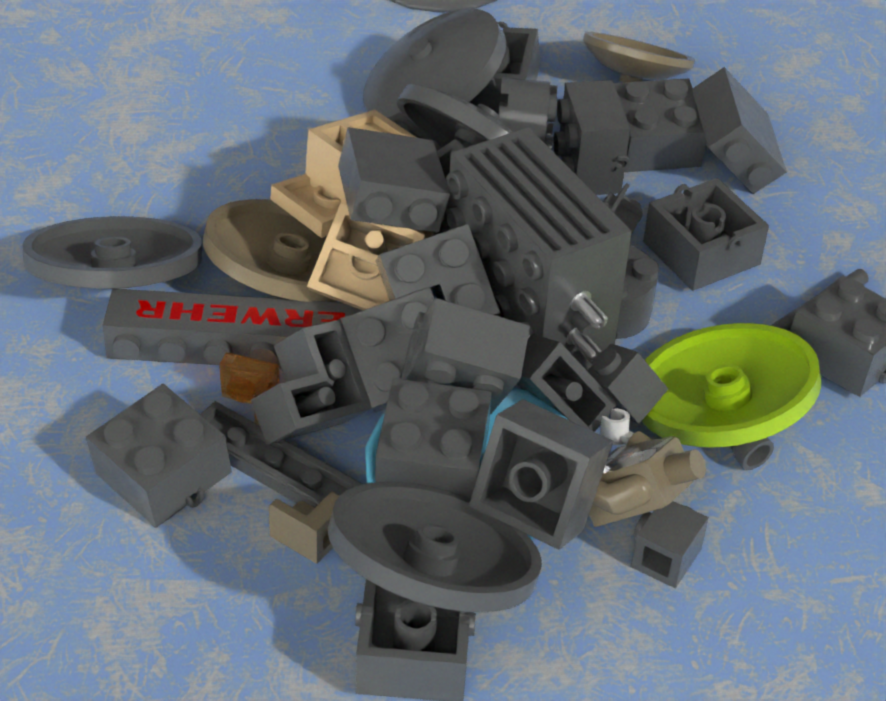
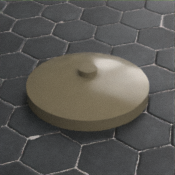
(264, 248)

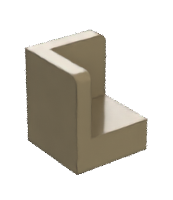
(303, 526)

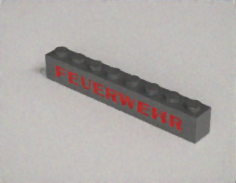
(206, 326)

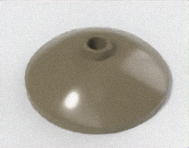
(636, 58)

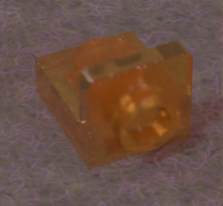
(246, 378)

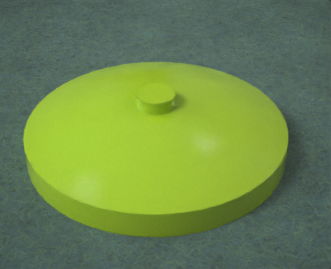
(732, 384)

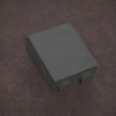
(738, 130)
(393, 180)

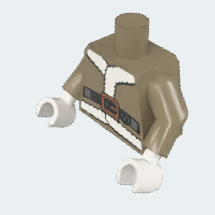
(642, 473)

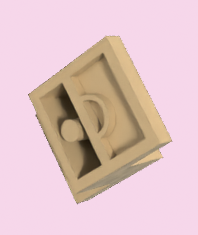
(318, 192)
(348, 260)

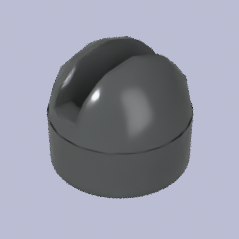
(754, 453)

